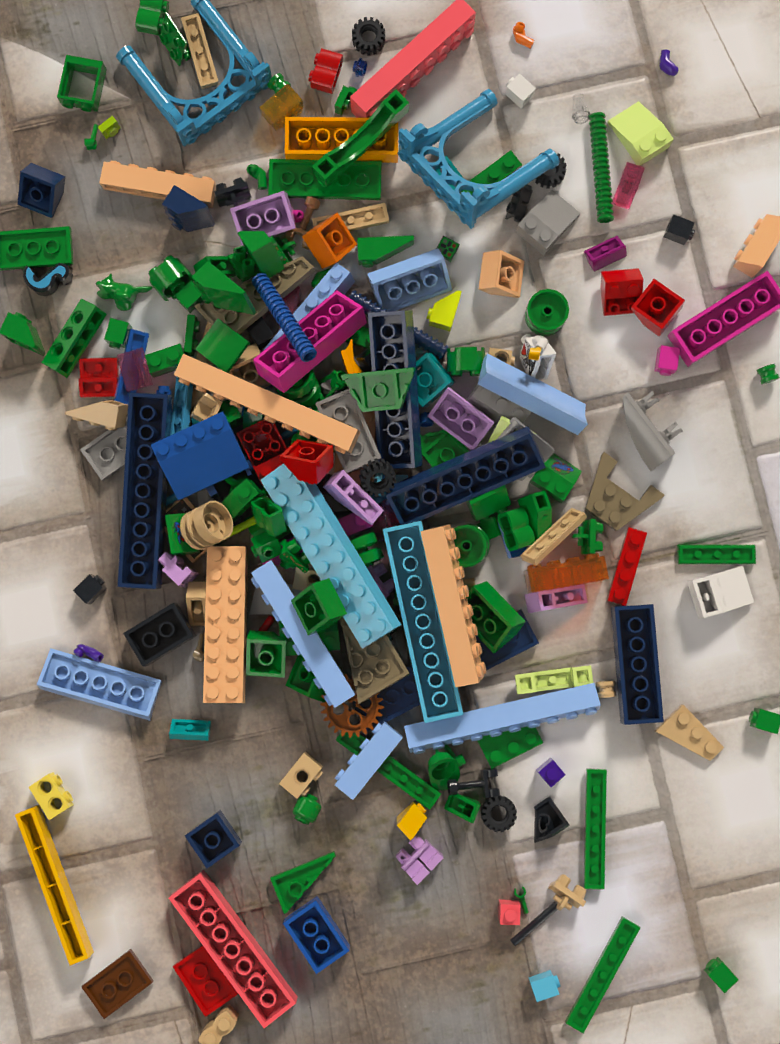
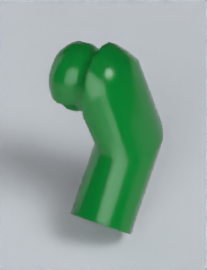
(318, 277)

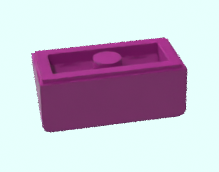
(605, 253)

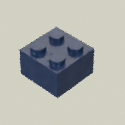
(213, 839)

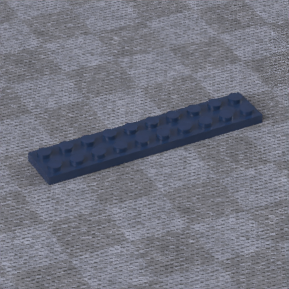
(404, 696)

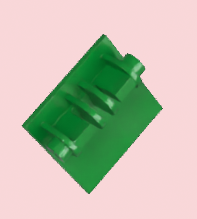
(174, 41)

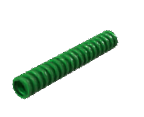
(601, 167)

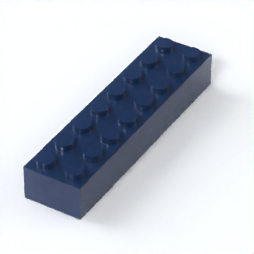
(394, 348)
(466, 477)

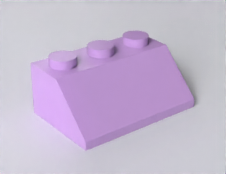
(265, 214)
(460, 419)

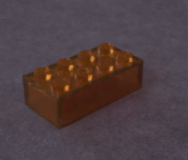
(566, 574)

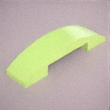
(553, 679)

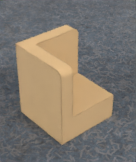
(206, 407)

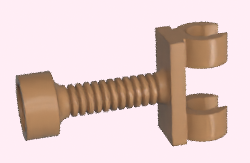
(312, 204)

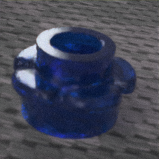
(360, 67)

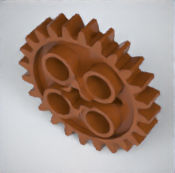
(341, 720)

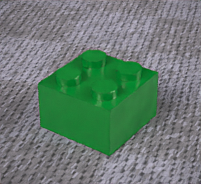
(318, 606)

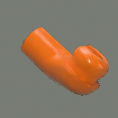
(520, 36)

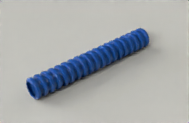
(284, 317)

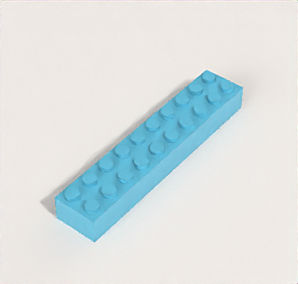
(332, 555)
(422, 623)

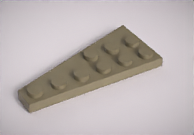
(284, 282)
(373, 666)

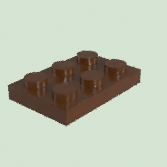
(117, 983)

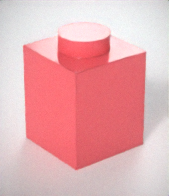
(509, 912)

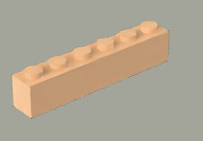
(154, 183)

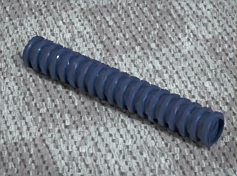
(420, 338)

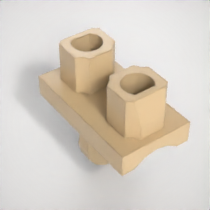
(574, 897)

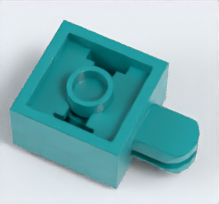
(431, 379)

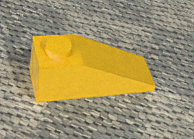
(411, 819)

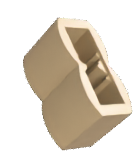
(220, 1026)

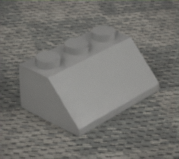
(495, 405)

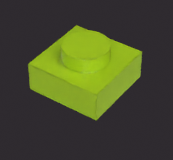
(109, 127)

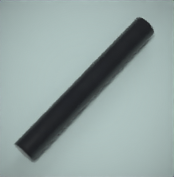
(534, 924)

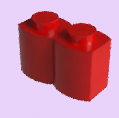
(326, 71)

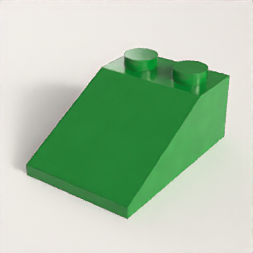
(221, 290)

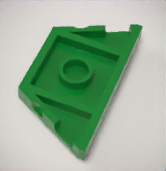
(380, 388)
(440, 447)

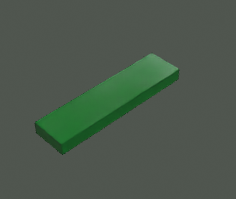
(716, 554)

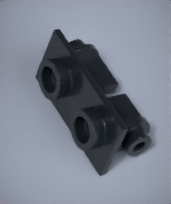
(515, 207)

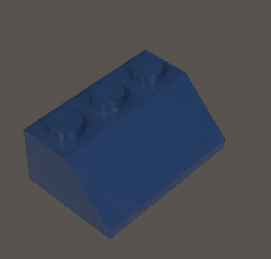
(186, 211)

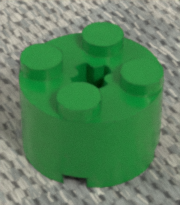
(169, 277)
(465, 361)

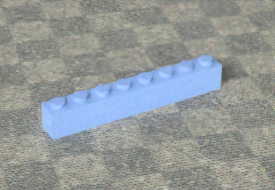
(311, 647)

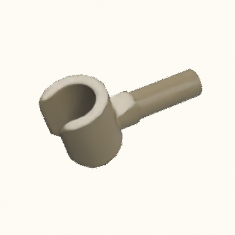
(198, 654)

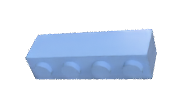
(369, 759)

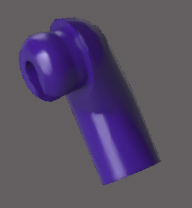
(666, 65)
(89, 651)

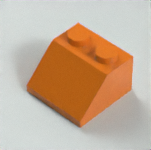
(329, 241)

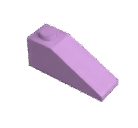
(352, 496)
(556, 598)

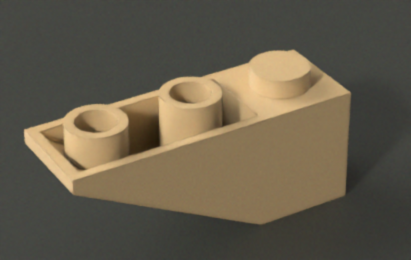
(106, 413)

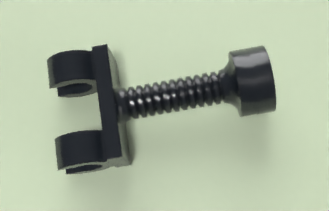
(454, 786)

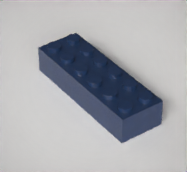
(637, 664)

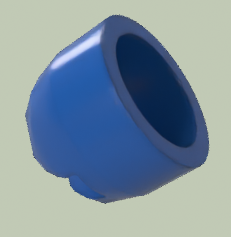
(425, 421)

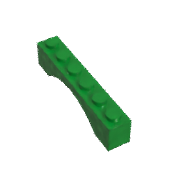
(382, 120)

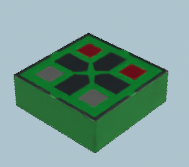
(448, 248)

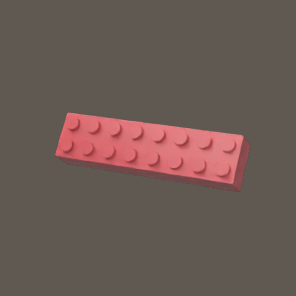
(416, 58)
(233, 948)

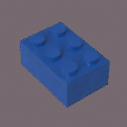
(316, 934)

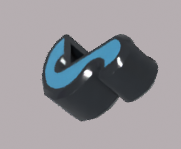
(49, 281)

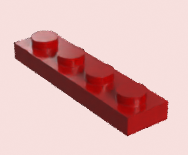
(626, 566)

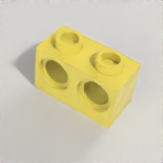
(46, 799)

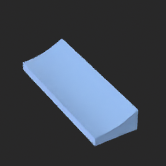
(532, 394)
(99, 684)

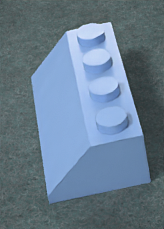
(410, 281)

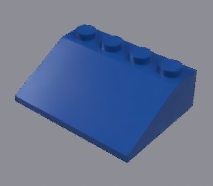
(200, 456)

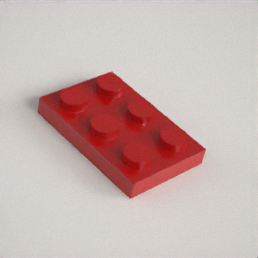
(204, 980)

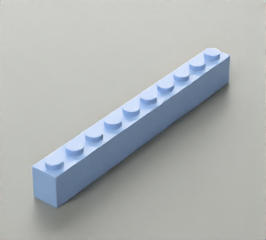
(503, 717)

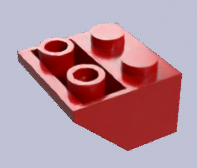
(620, 290)

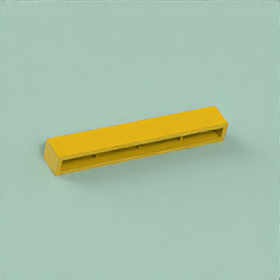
(54, 884)

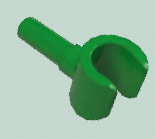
(91, 143)
(460, 759)
(522, 900)

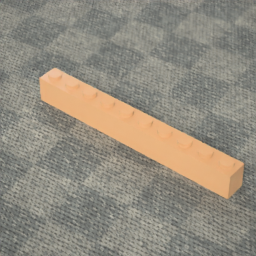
(267, 403)

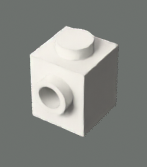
(520, 90)

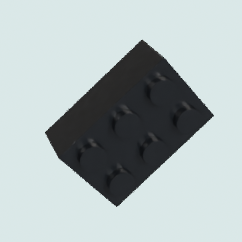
(159, 634)

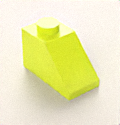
(444, 311)

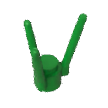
(336, 382)

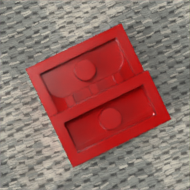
(98, 377)

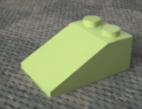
(640, 133)

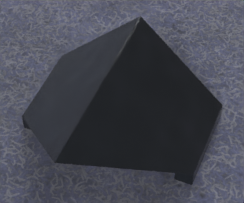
(548, 820)

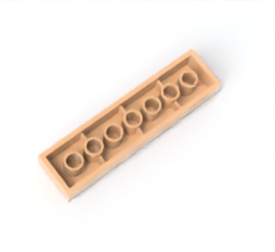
(453, 605)
(225, 624)

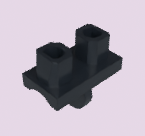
(232, 195)

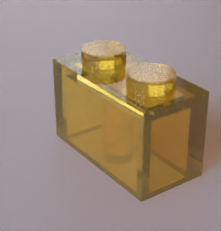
(281, 105)

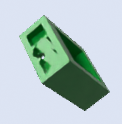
(83, 65)

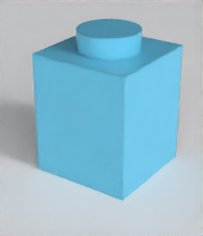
(544, 985)

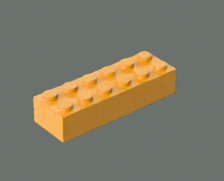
(315, 136)

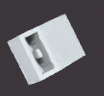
(720, 592)

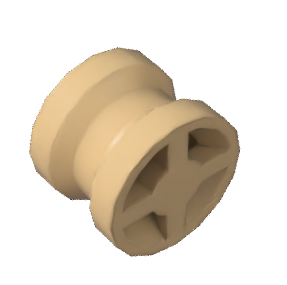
(606, 689)

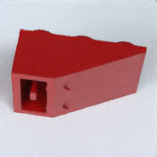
(263, 447)

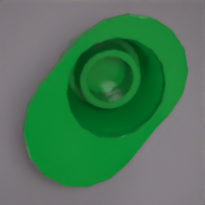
(442, 768)

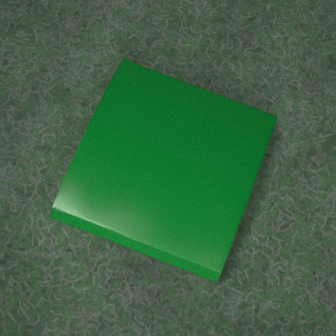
(222, 345)

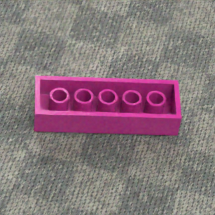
(726, 319)
(326, 329)

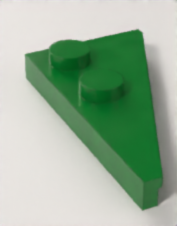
(295, 881)

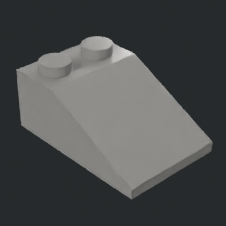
(547, 222)

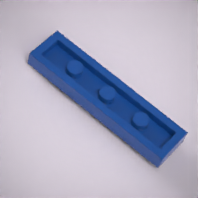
(135, 340)

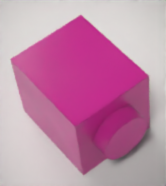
(667, 360)

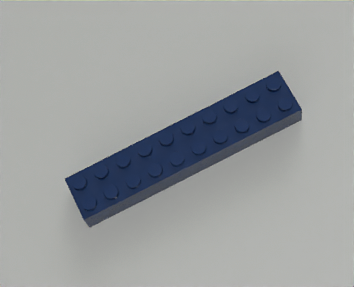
(144, 492)

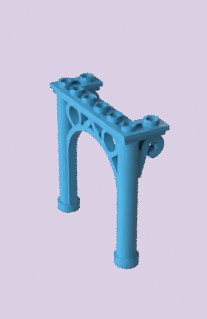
(188, 128)
(484, 196)

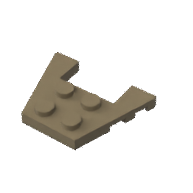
(611, 502)

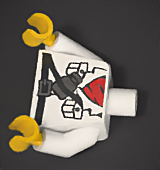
(536, 356)

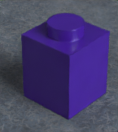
(550, 772)

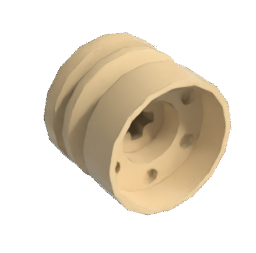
(206, 525)

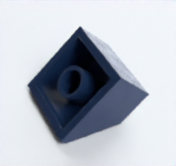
(40, 189)

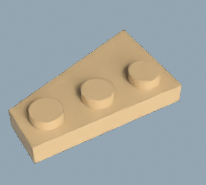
(690, 733)

